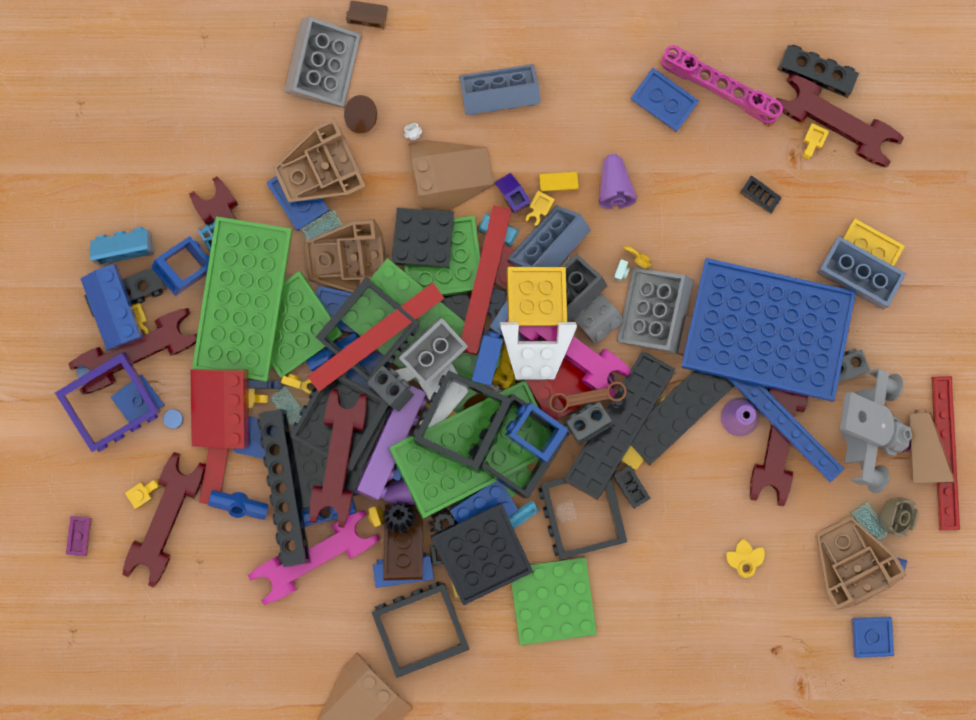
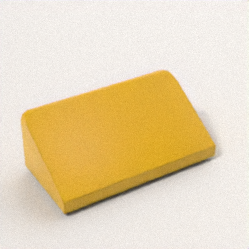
(558, 182)

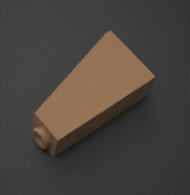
(928, 453)

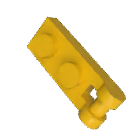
(504, 368)

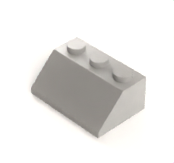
(432, 351)

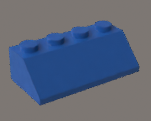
(111, 307)

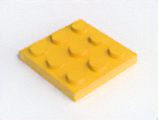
(536, 295)

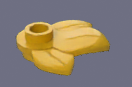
(642, 259)
(745, 555)

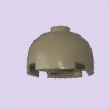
(898, 516)

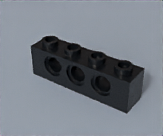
(824, 80)
(133, 283)

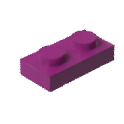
(78, 536)

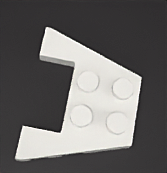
(537, 358)
(451, 398)

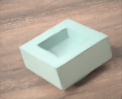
(622, 271)

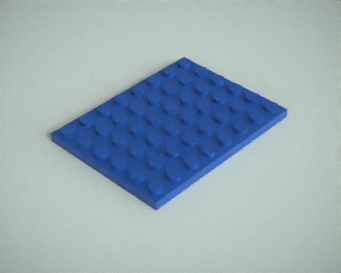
(769, 329)

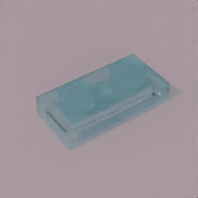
(322, 225)
(284, 400)
(869, 520)

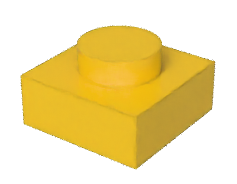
(376, 516)

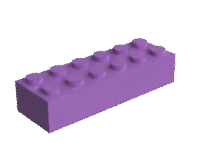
(380, 463)

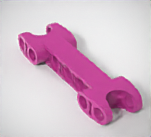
(763, 101)
(595, 366)
(344, 540)

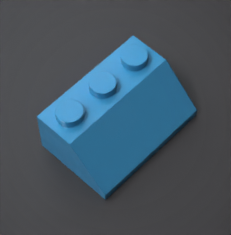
(121, 246)

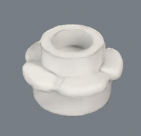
(412, 131)

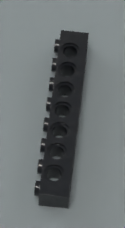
(300, 554)

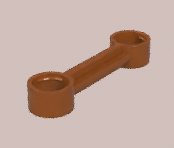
(587, 397)

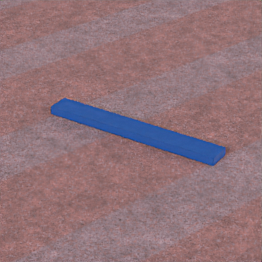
(790, 429)

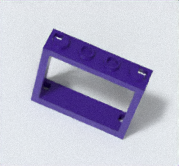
(118, 434)

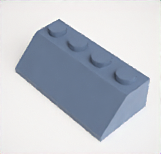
(500, 89)
(551, 240)
(861, 272)

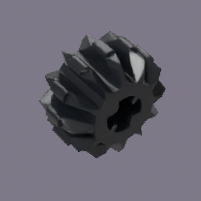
(441, 516)
(406, 520)

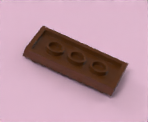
(404, 552)

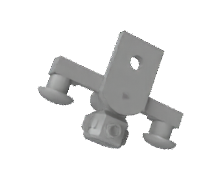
(871, 425)

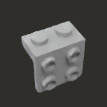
(599, 319)

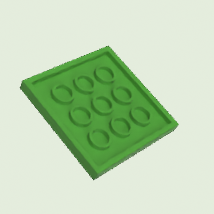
(463, 262)
(299, 322)
(554, 602)

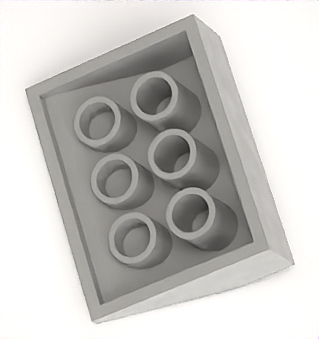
(322, 62)
(655, 310)

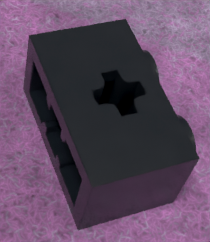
(631, 487)

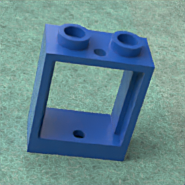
(168, 275)
(487, 358)
(552, 442)

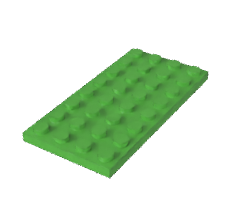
(242, 297)
(372, 309)
(440, 482)

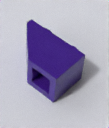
(513, 193)

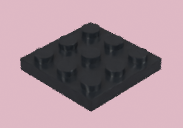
(423, 238)

